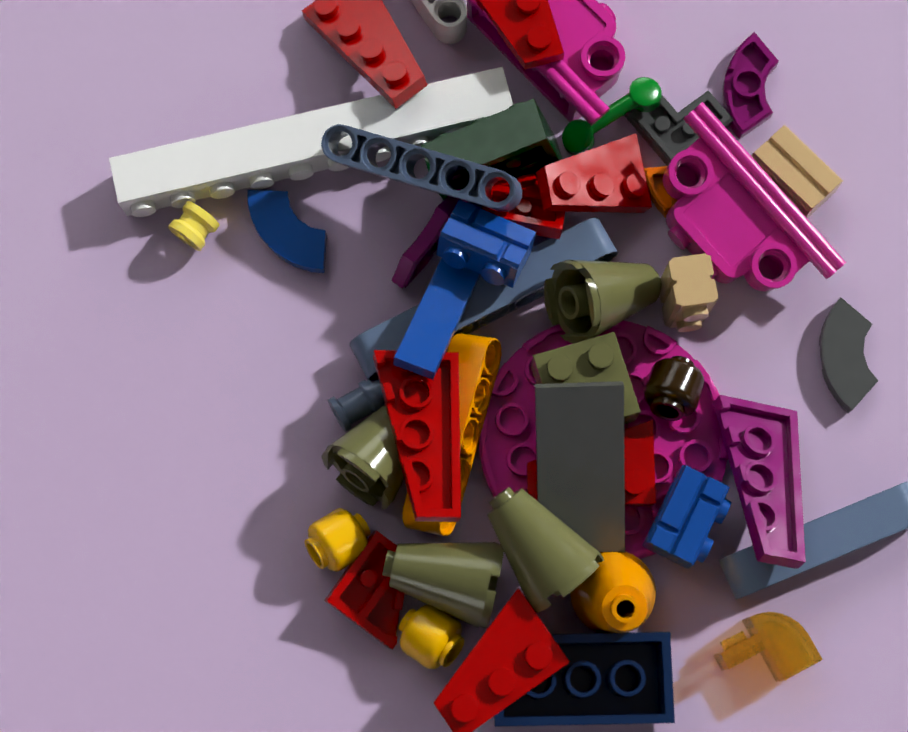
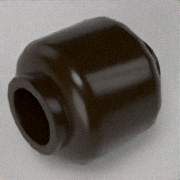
(673, 388)

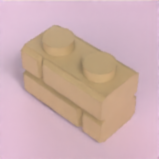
(797, 170)
(688, 292)

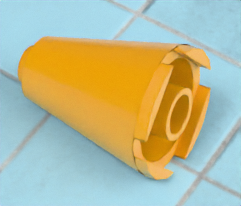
(616, 594)

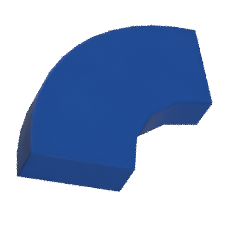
(284, 232)

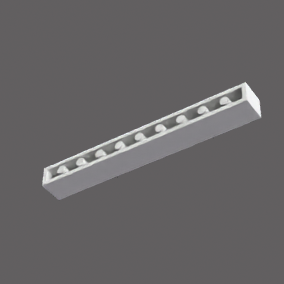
(292, 144)

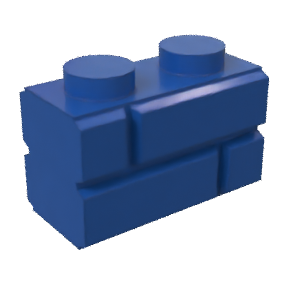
(485, 244)
(687, 517)

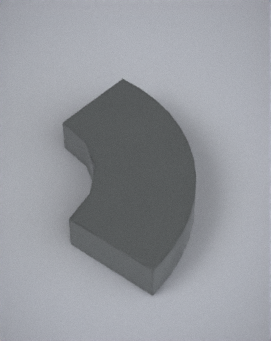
(843, 355)

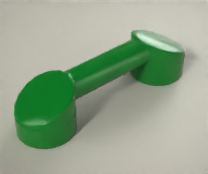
(643, 95)

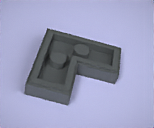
(666, 129)

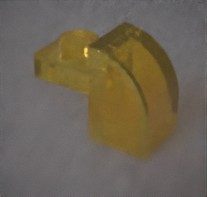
(777, 638)

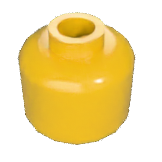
(337, 539)
(431, 637)

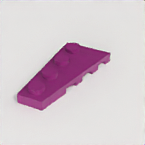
(767, 475)

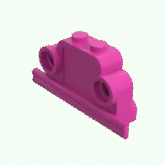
(589, 61)
(738, 212)

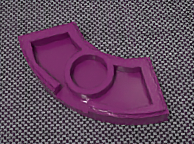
(745, 85)
(422, 249)

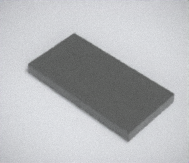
(583, 459)

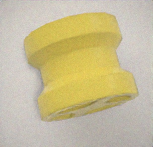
(193, 225)

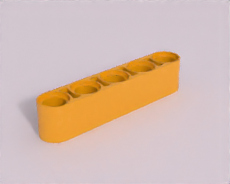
(477, 375)

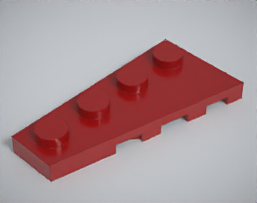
(370, 43)
(426, 433)

